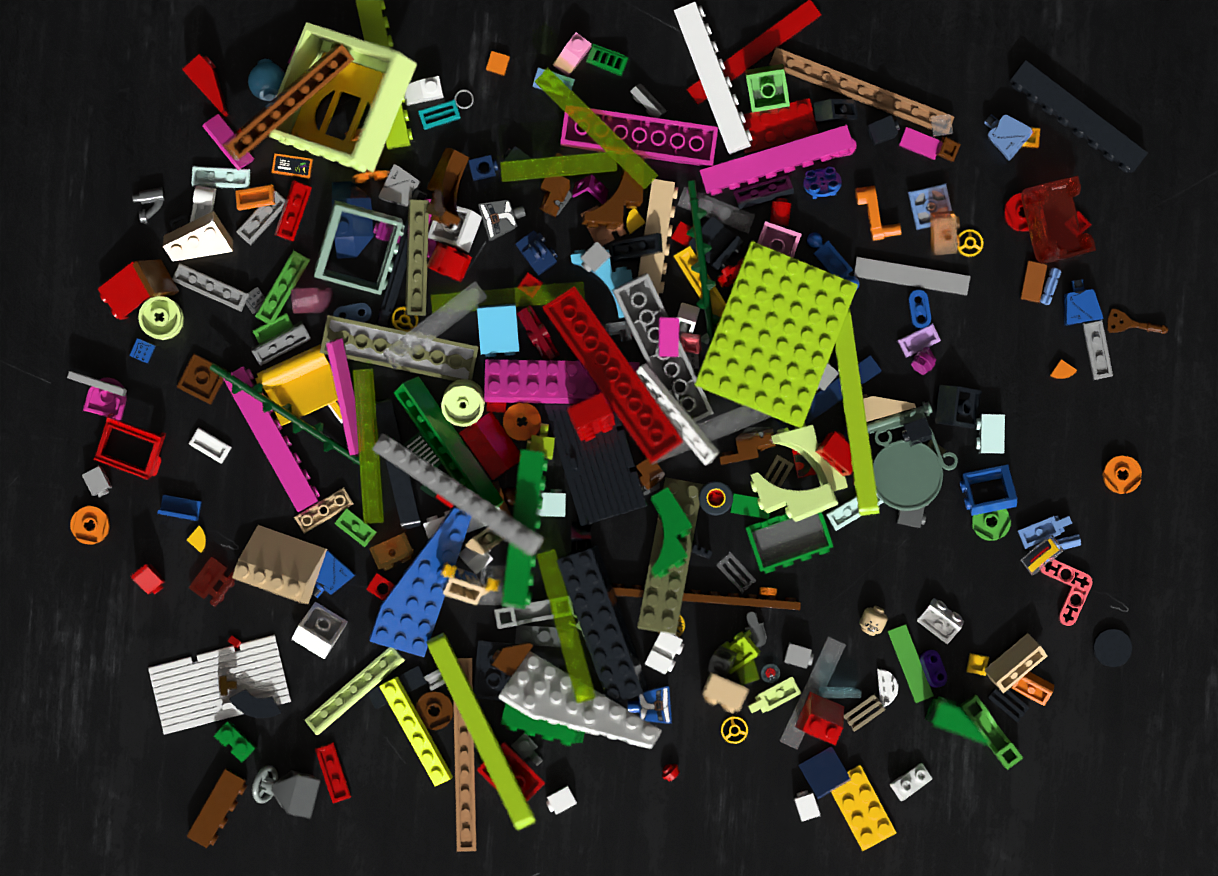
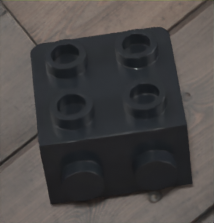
(722, 241)

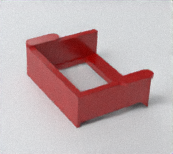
(154, 460)

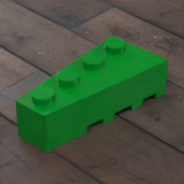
(516, 720)

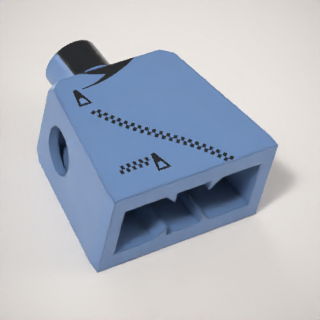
(1008, 134)

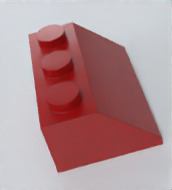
(491, 445)

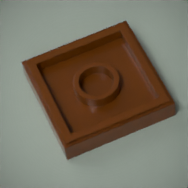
(155, 278)
(200, 380)

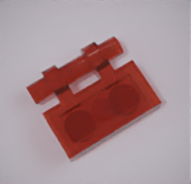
(207, 579)

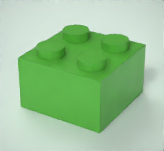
(767, 88)

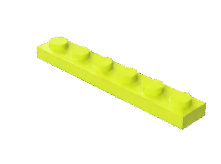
(416, 731)

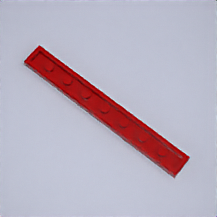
(762, 46)

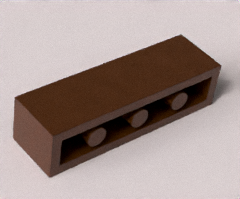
(217, 807)

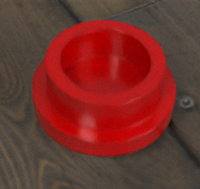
(670, 772)

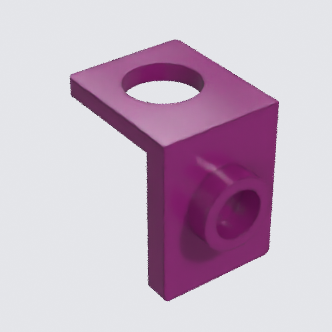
(593, 186)

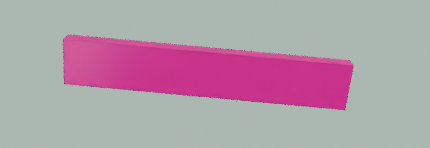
(344, 392)

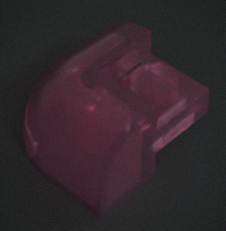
(311, 300)

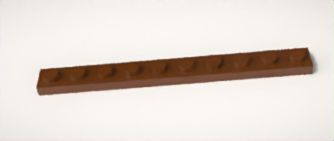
(714, 597)

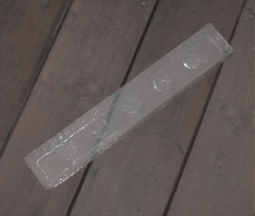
(818, 678)

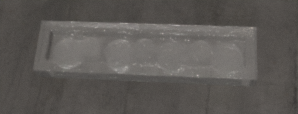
(721, 211)

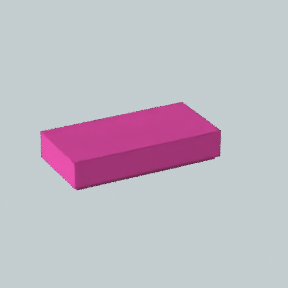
(919, 143)
(668, 336)

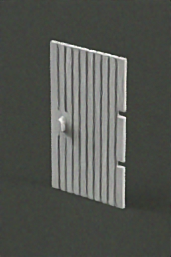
(190, 691)

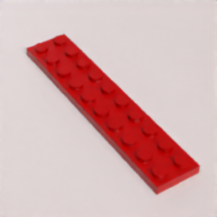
(613, 374)

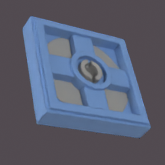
(928, 201)

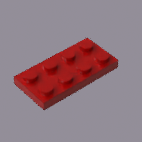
(780, 125)

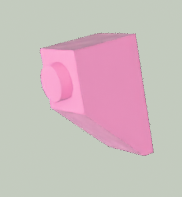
(572, 54)

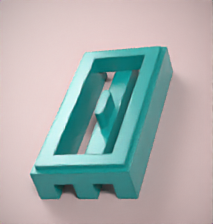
(442, 121)

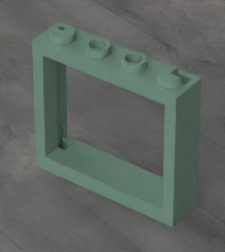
(387, 264)

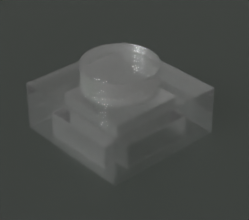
(941, 125)

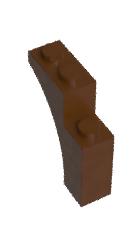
(445, 187)
(611, 213)

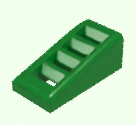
(621, 67)

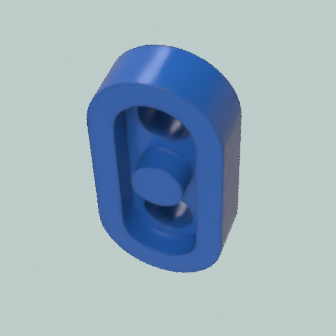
(919, 309)

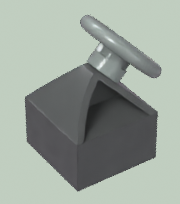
(293, 791)

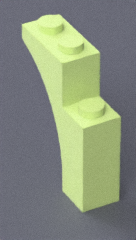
(805, 443)
(800, 503)

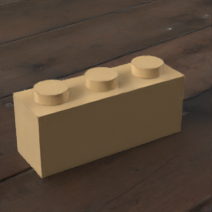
(1015, 663)

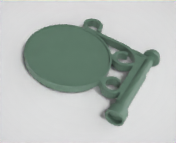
(905, 474)

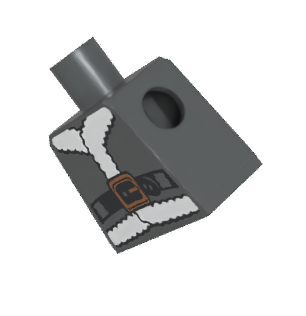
(500, 217)

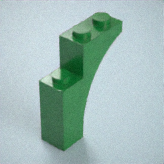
(674, 525)

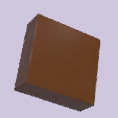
(947, 149)

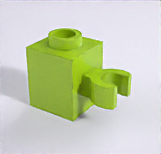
(542, 443)

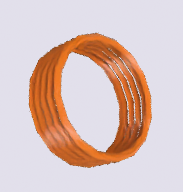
(768, 591)

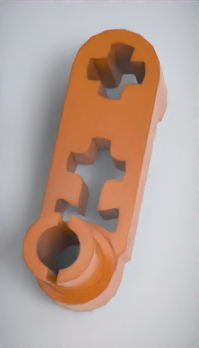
(868, 196)

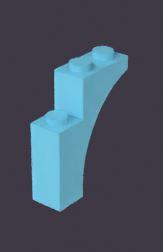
(611, 279)

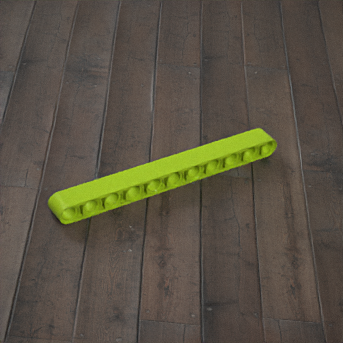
(856, 419)
(480, 731)

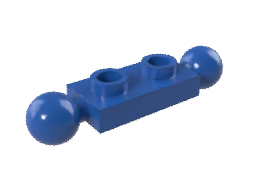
(831, 258)

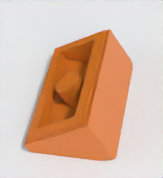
(1034, 688)

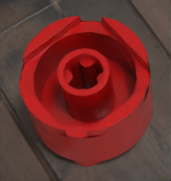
(449, 262)

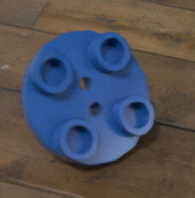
(822, 182)

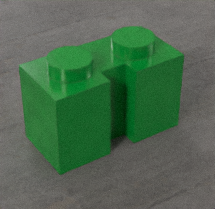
(241, 743)

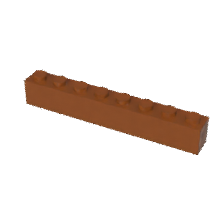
(288, 101)

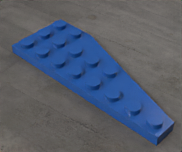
(413, 605)

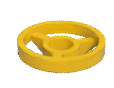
(974, 241)
(408, 324)
(734, 725)

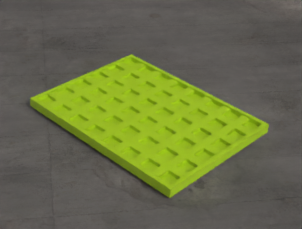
(776, 334)

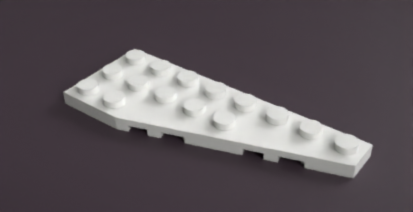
(548, 694)

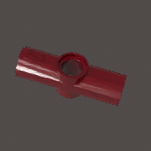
(538, 334)

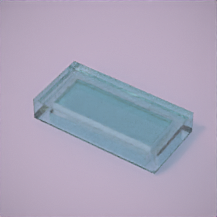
(839, 692)

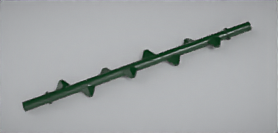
(700, 266)
(285, 411)

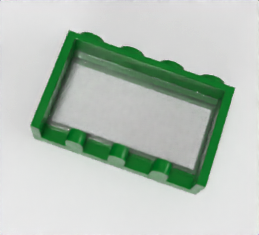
(784, 540)

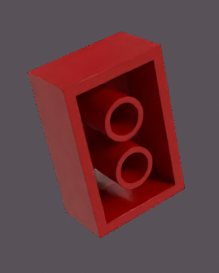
(591, 417)

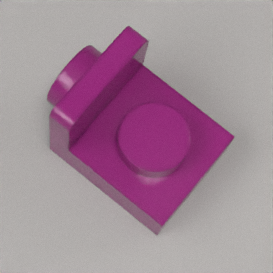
(383, 231)

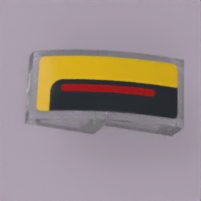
(1042, 554)

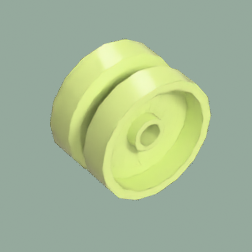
(150, 314)
(467, 392)

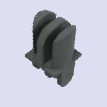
(757, 629)

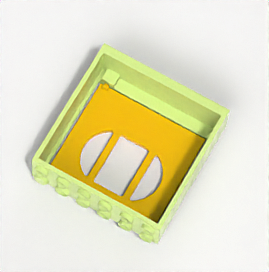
(380, 90)

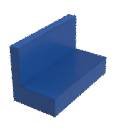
(180, 507)

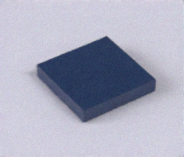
(824, 772)

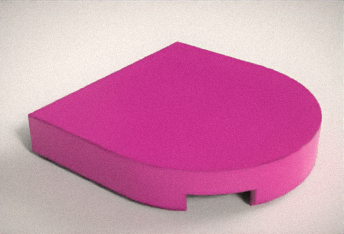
(105, 402)

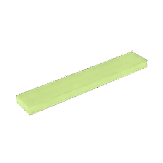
(354, 690)

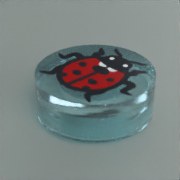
(770, 673)

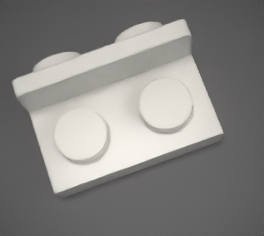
(941, 621)

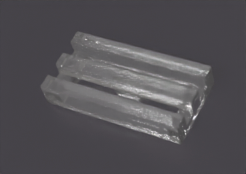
(747, 584)

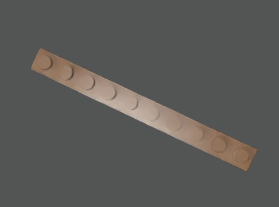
(855, 88)
(464, 774)

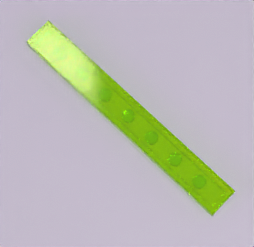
(596, 128)
(521, 295)
(366, 441)
(566, 627)

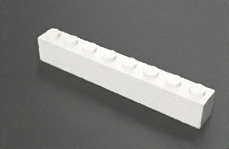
(712, 77)

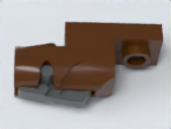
(557, 194)
(748, 443)
(649, 476)

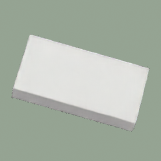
(210, 445)

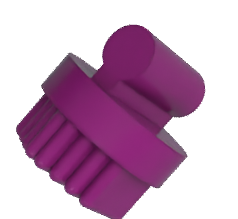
(924, 361)

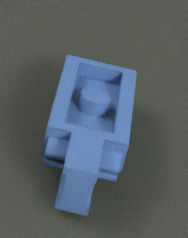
(1042, 530)

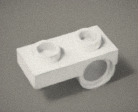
(203, 201)
(910, 782)

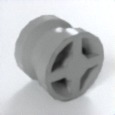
(435, 679)

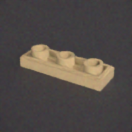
(334, 503)

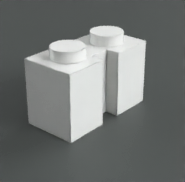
(663, 652)

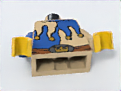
(464, 584)

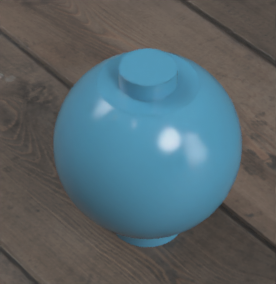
(265, 79)

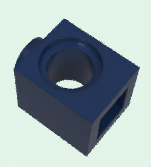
(474, 166)

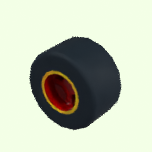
(715, 498)

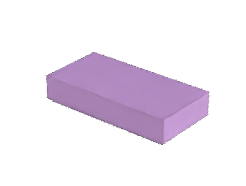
(918, 340)

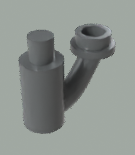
(148, 196)

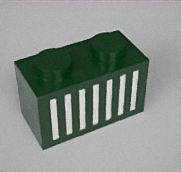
(421, 447)

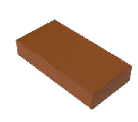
(1033, 281)

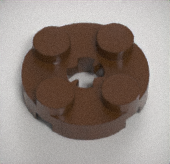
(439, 700)

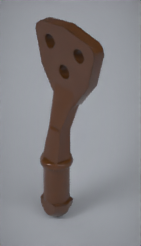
(1128, 323)

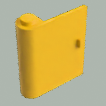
(300, 381)

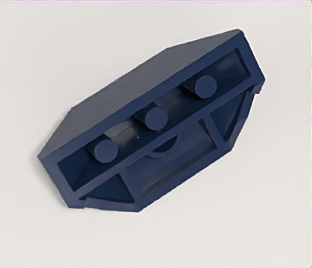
(352, 230)

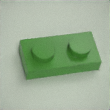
(355, 527)

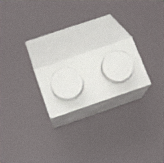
(456, 236)
(319, 630)

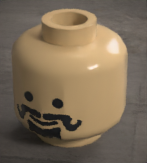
(873, 620)

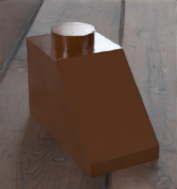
(511, 657)

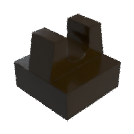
(225, 685)

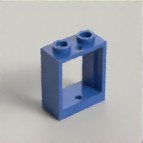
(986, 475)

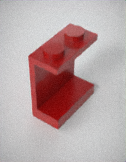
(124, 292)

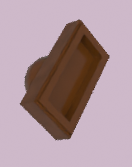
(507, 495)

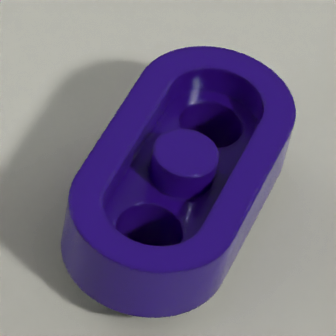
(932, 669)

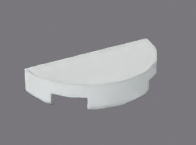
(887, 686)

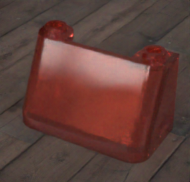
(1054, 220)

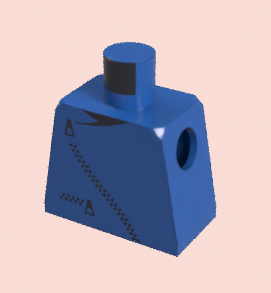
(1081, 305)
(331, 575)

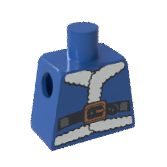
(653, 705)

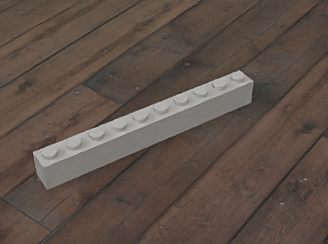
(458, 494)

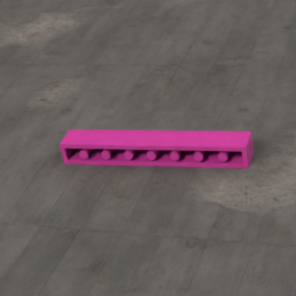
(777, 159)
(275, 445)

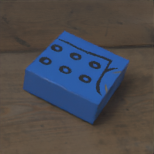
(142, 350)

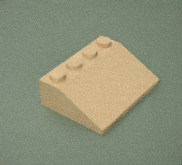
(280, 564)

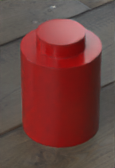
(780, 212)

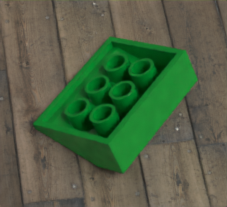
(945, 715)

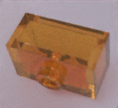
(944, 232)
(391, 551)

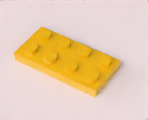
(863, 810)

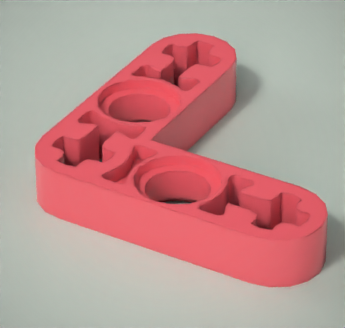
(1075, 589)

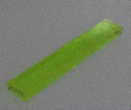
(557, 166)

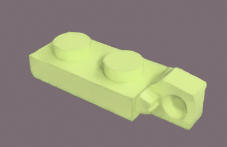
(775, 695)

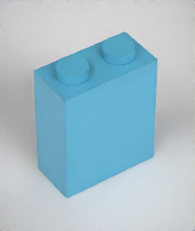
(498, 329)

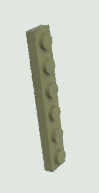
(417, 258)

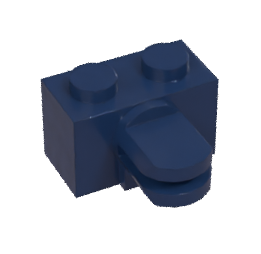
(536, 252)

